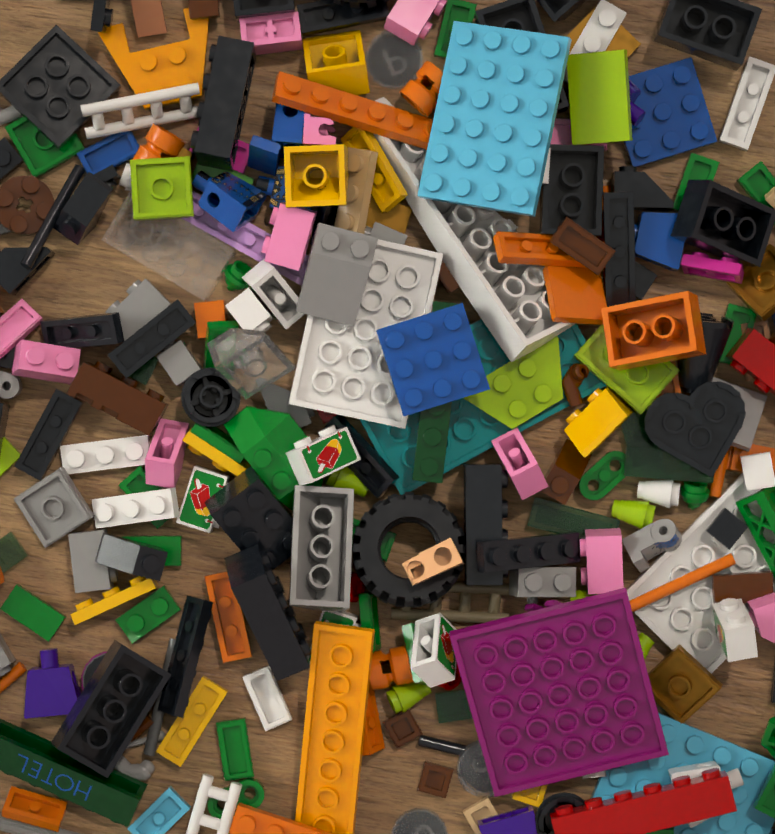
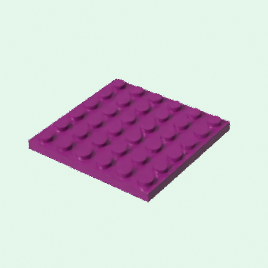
(559, 692)

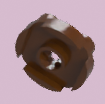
(30, 189)

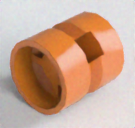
(416, 92)
(159, 144)
(399, 666)

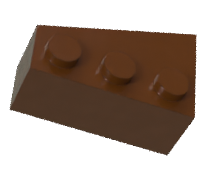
(118, 397)

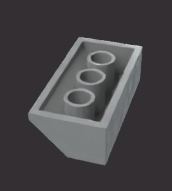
(321, 548)

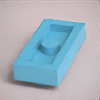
(160, 814)

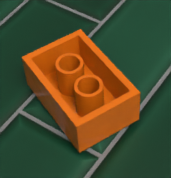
(653, 330)

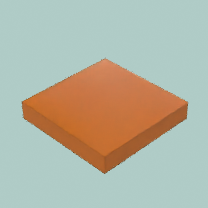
(574, 295)

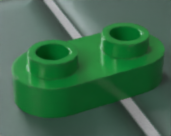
(603, 475)
(255, 801)

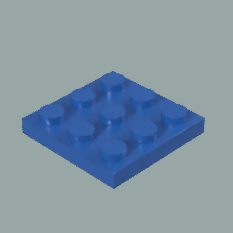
(674, 114)
(433, 359)

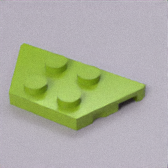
(523, 386)

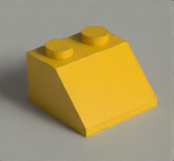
(337, 61)
(316, 175)
(597, 420)

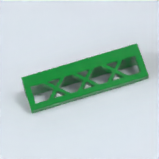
(756, 525)

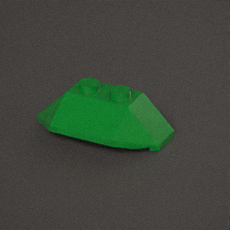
(263, 441)

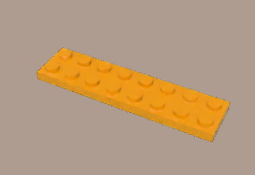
(334, 726)

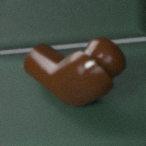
(572, 382)

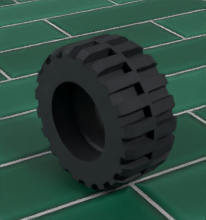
(368, 541)

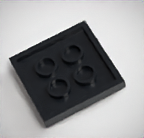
(54, 83)

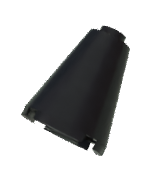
(701, 369)

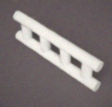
(126, 106)
(206, 790)

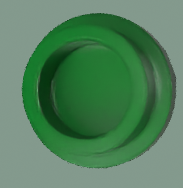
(233, 275)
(694, 493)

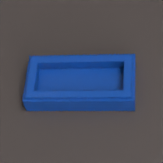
(110, 151)
(264, 155)

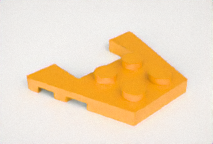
(163, 65)

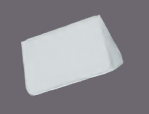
(758, 471)

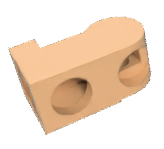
(432, 562)

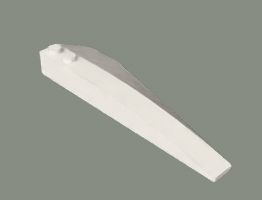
(505, 296)

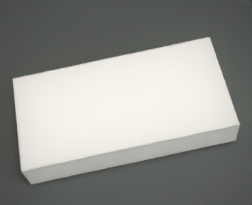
(267, 698)

